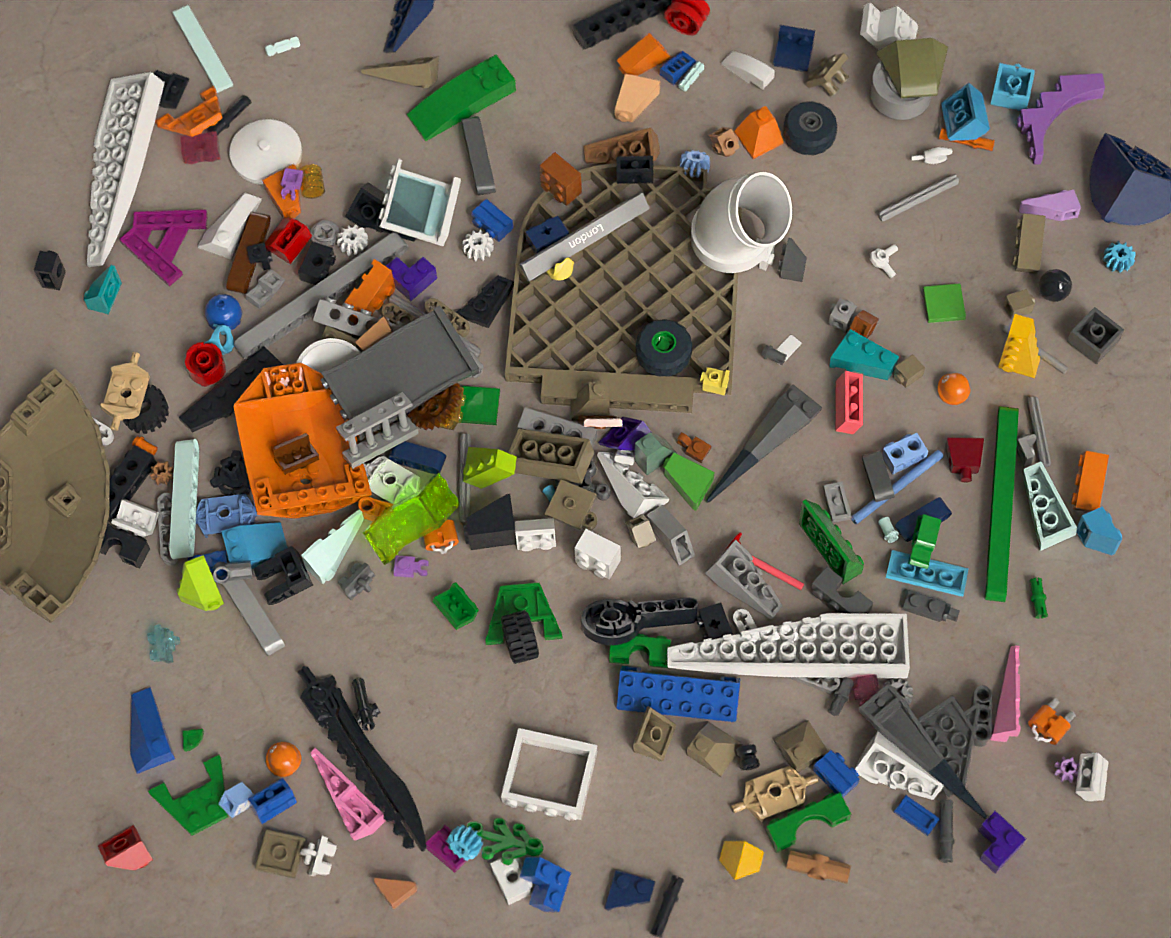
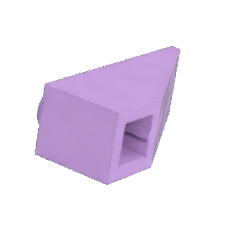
(1054, 206)

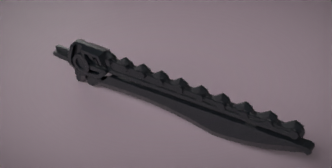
(322, 700)

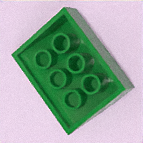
(829, 541)

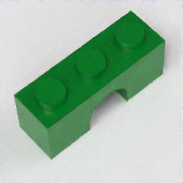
(655, 648)

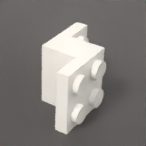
(886, 26)

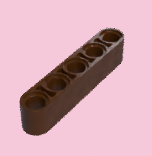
(242, 269)

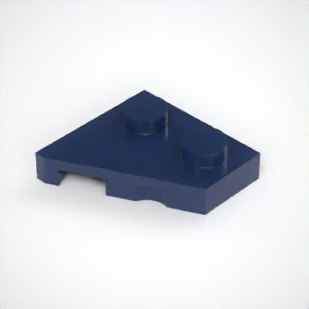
(629, 890)

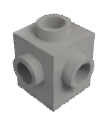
(842, 314)

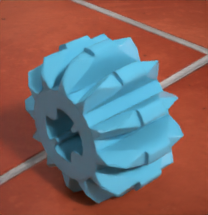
(1119, 256)
(464, 842)

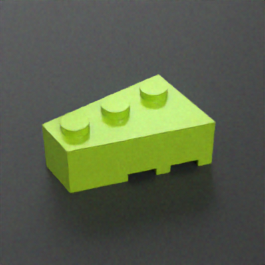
(487, 466)

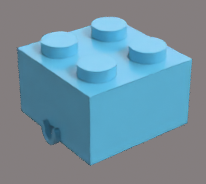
(1012, 87)

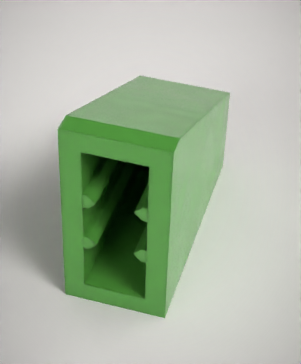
(688, 479)

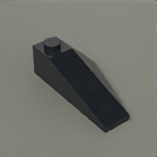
(366, 210)

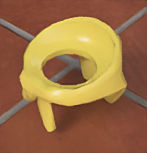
(562, 270)

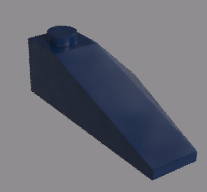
(408, 17)

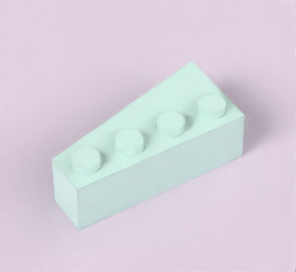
(1047, 509)

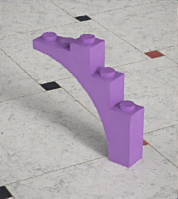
(1068, 92)

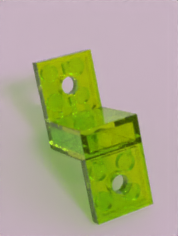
(411, 518)

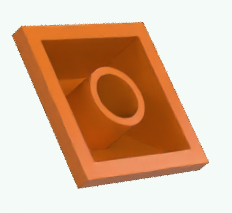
(759, 132)

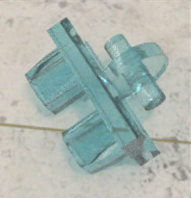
(165, 644)

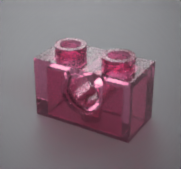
(206, 141)

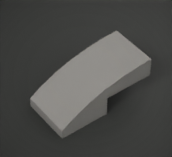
(266, 288)

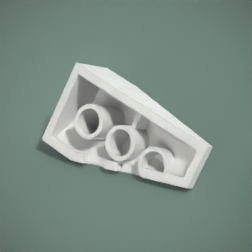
(226, 233)
(629, 487)
(891, 766)

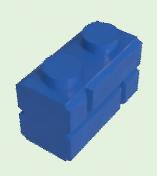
(492, 220)
(836, 773)
(272, 800)

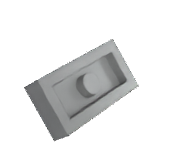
(837, 502)

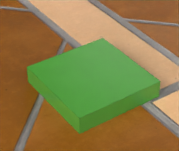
(944, 303)

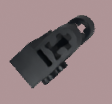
(296, 575)

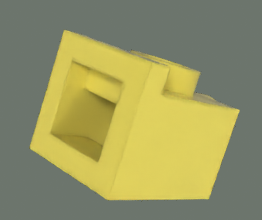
(715, 380)

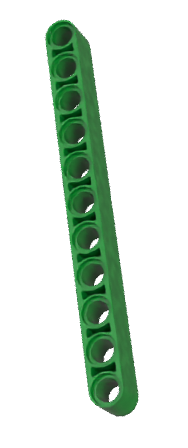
(1001, 504)

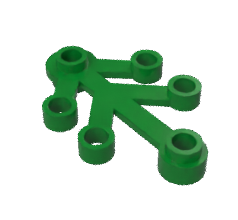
(529, 846)

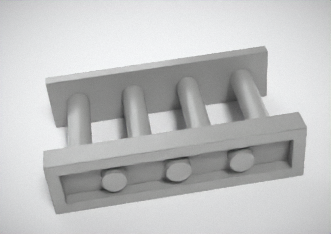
(382, 441)

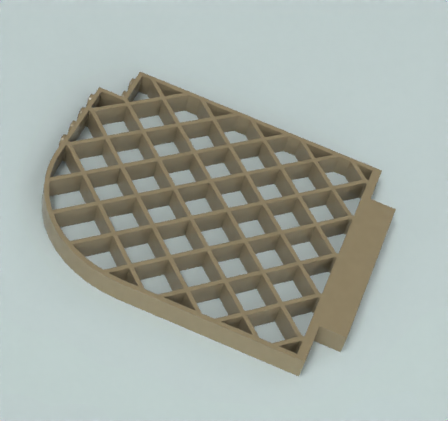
(624, 389)

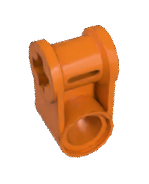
(377, 507)

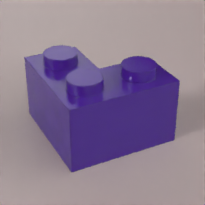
(414, 279)
(1004, 841)

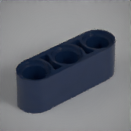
(418, 457)
(935, 508)

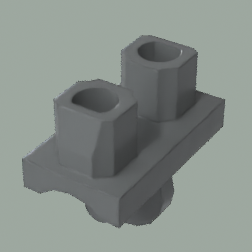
(358, 582)

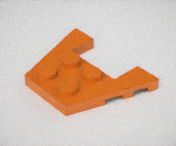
(196, 119)

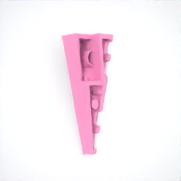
(1008, 711)
(355, 808)

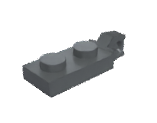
(929, 607)

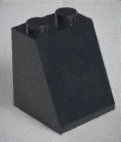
(491, 525)

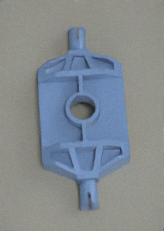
(208, 511)

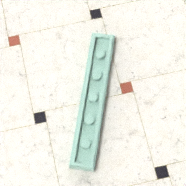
(202, 49)

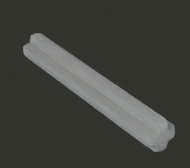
(1038, 429)

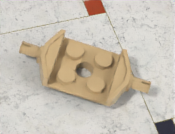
(125, 378)
(763, 804)

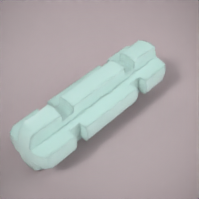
(282, 46)
(691, 76)

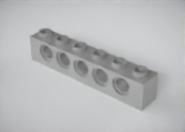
(323, 316)

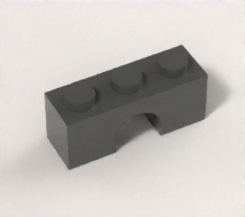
(826, 588)

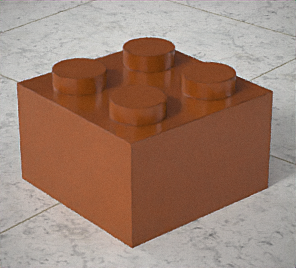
(560, 179)

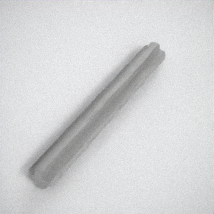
(918, 197)
(464, 502)

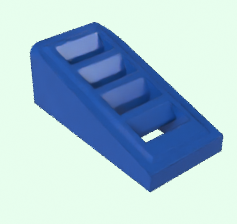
(678, 73)

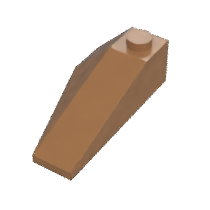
(637, 143)

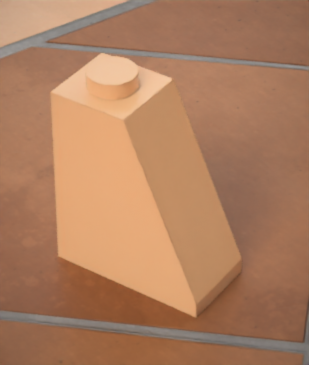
(635, 97)

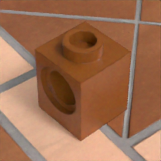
(864, 323)

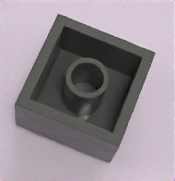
(1095, 335)

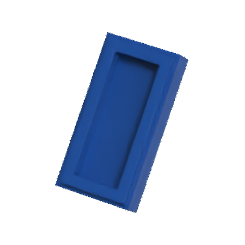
(916, 815)

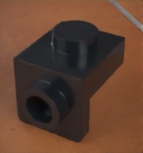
(259, 253)

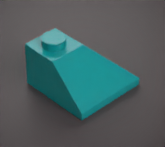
(103, 291)

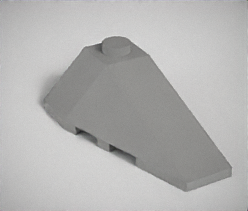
(740, 577)

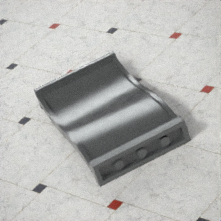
(412, 360)

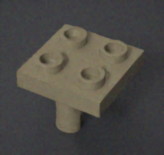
(826, 70)

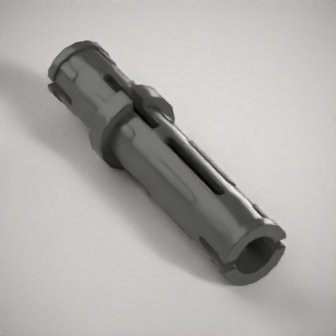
(946, 831)

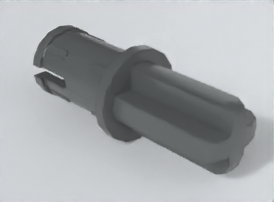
(841, 696)

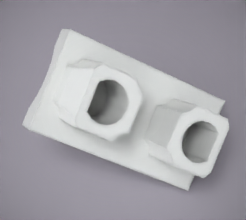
(322, 848)

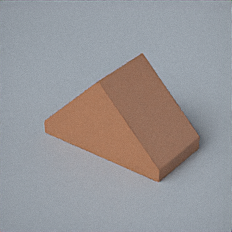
(395, 891)

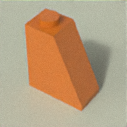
(643, 56)
(287, 207)

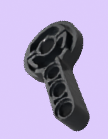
(636, 617)

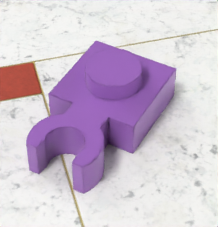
(291, 180)
(406, 566)

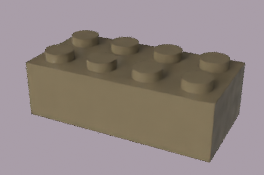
(551, 455)

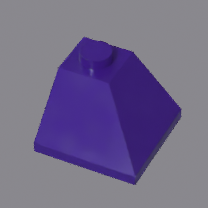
(626, 436)

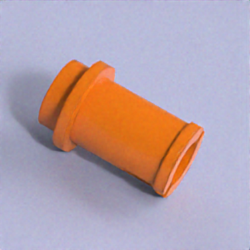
(143, 444)

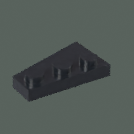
(487, 304)

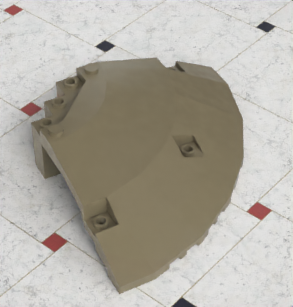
(43, 462)

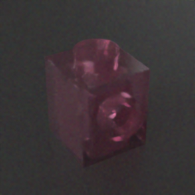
(865, 688)

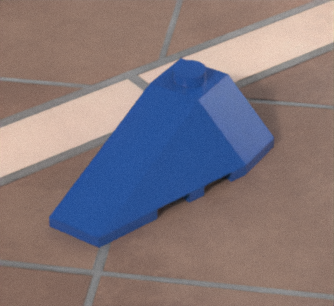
(148, 735)

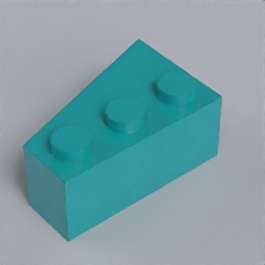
(864, 356)

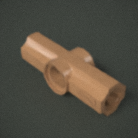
(818, 867)

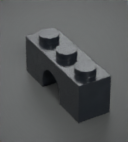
(133, 548)

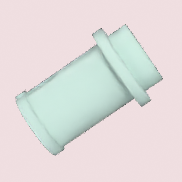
(888, 530)

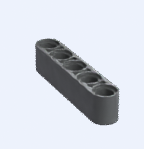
(478, 155)

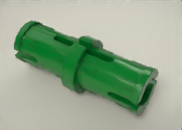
(1038, 598)

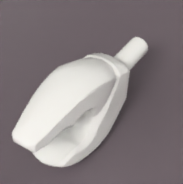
(934, 155)

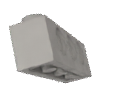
(551, 424)

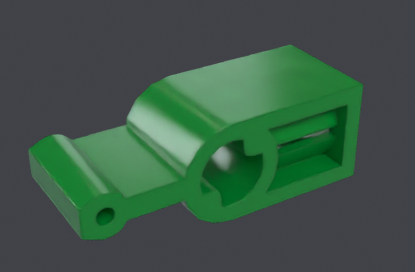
(924, 540)

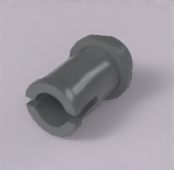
(774, 355)

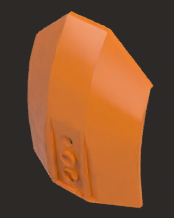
(280, 407)

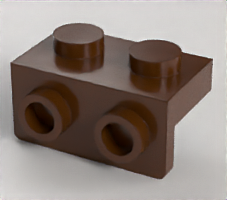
(295, 454)

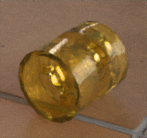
(312, 182)

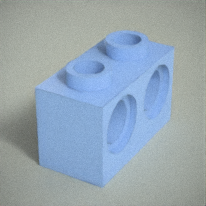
(907, 456)

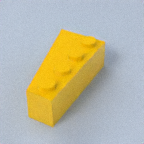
(1020, 349)

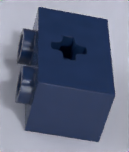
(546, 234)

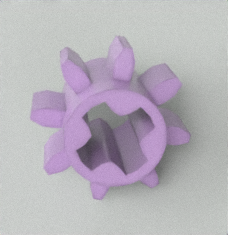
(1061, 769)

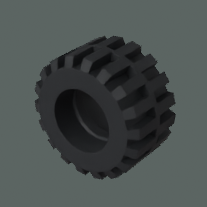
(520, 636)

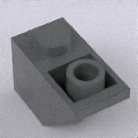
(794, 262)

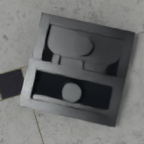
(173, 89)

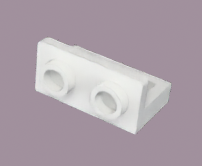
(135, 518)

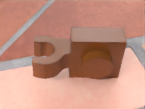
(695, 449)

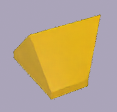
(740, 858)

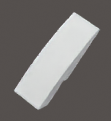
(749, 69)

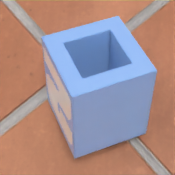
(236, 799)

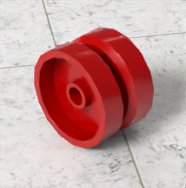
(687, 15)

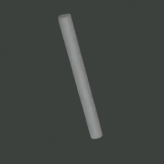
(1045, 356)

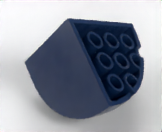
(1129, 183)

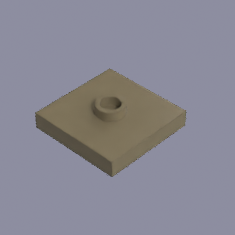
(570, 504)
(280, 853)

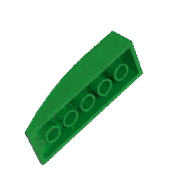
(463, 97)

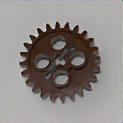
(433, 412)

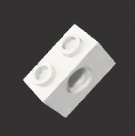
(512, 890)

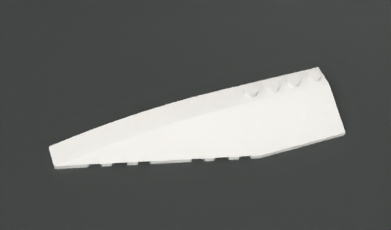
(119, 156)
(814, 647)

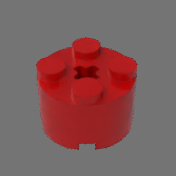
(205, 363)

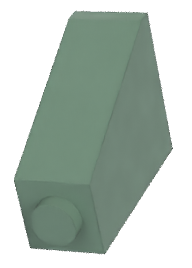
(652, 452)

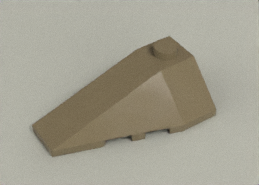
(420, 72)

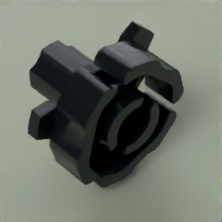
(231, 474)

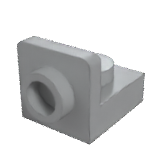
(1025, 449)

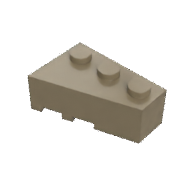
(1029, 243)

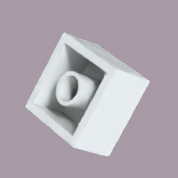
(597, 554)

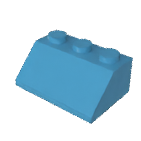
(965, 114)

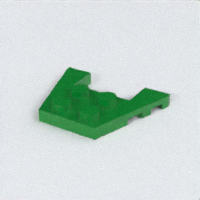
(518, 598)
(199, 807)

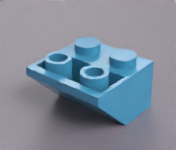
(1099, 532)

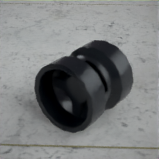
(748, 757)

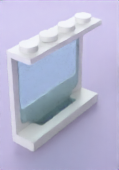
(419, 205)

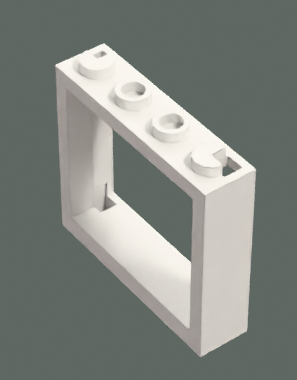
(555, 743)

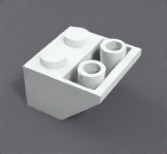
(535, 534)

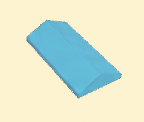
(938, 576)

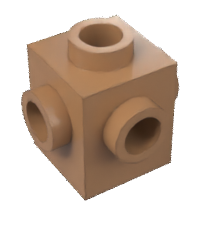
(724, 141)

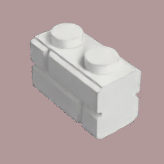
(1092, 777)

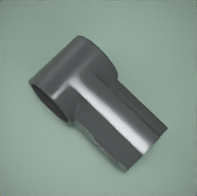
(234, 570)

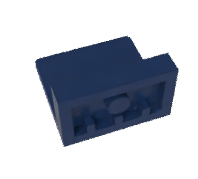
(794, 48)

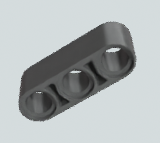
(878, 476)
(984, 725)

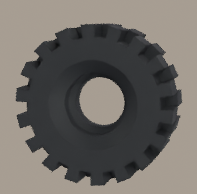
(154, 416)

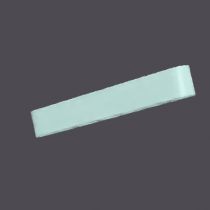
(184, 499)

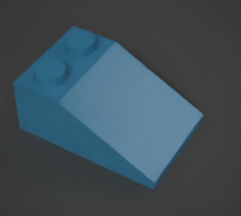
(254, 542)

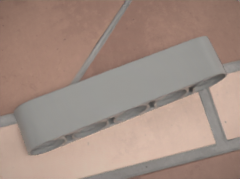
(254, 616)

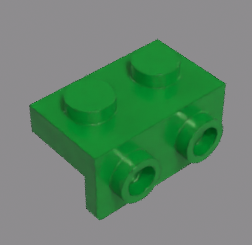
(456, 606)

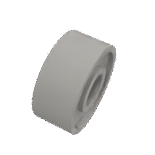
(889, 101)

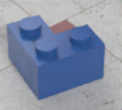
(549, 883)

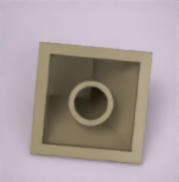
(801, 746)
(713, 749)

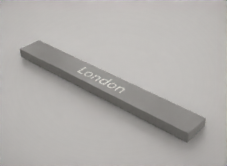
(584, 236)

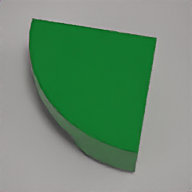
(192, 739)

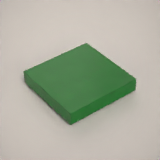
(480, 405)

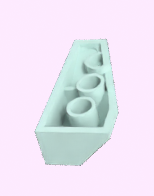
(326, 555)

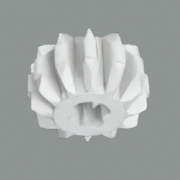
(352, 240)
(478, 245)

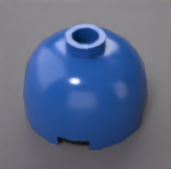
(223, 311)

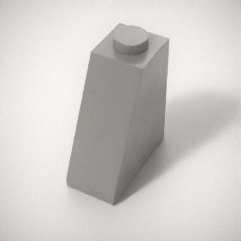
(671, 534)

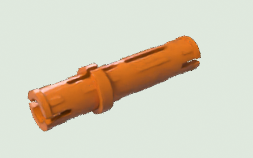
(980, 142)

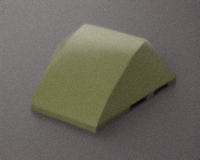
(915, 66)

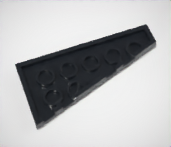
(221, 399)

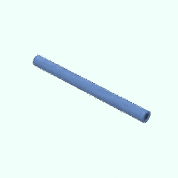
(899, 485)

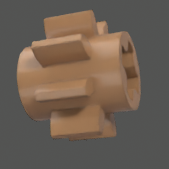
(162, 473)

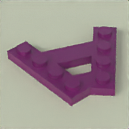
(177, 225)

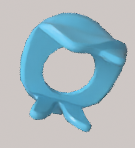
(225, 330)

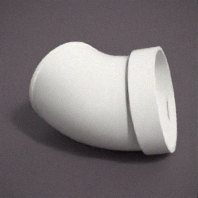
(717, 228)

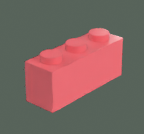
(849, 402)

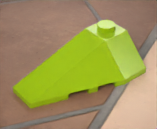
(199, 586)

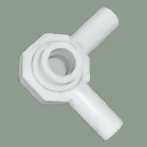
(881, 258)

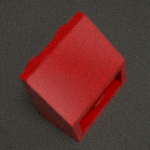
(288, 239)

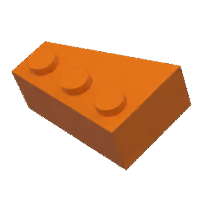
(373, 290)
(1090, 481)

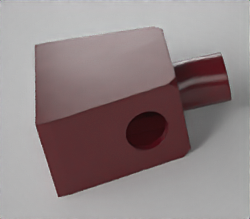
(964, 456)

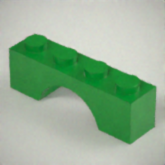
(831, 811)

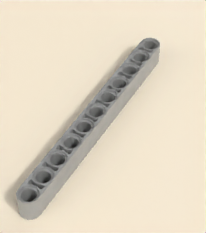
(306, 304)

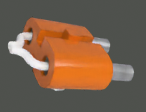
(442, 536)
(1049, 724)

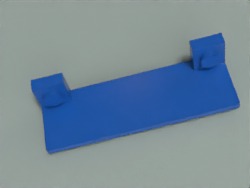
(678, 695)

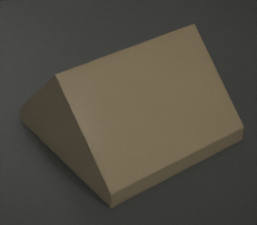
(654, 735)

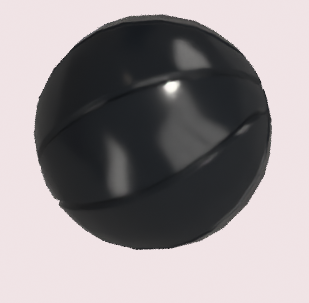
(1055, 285)

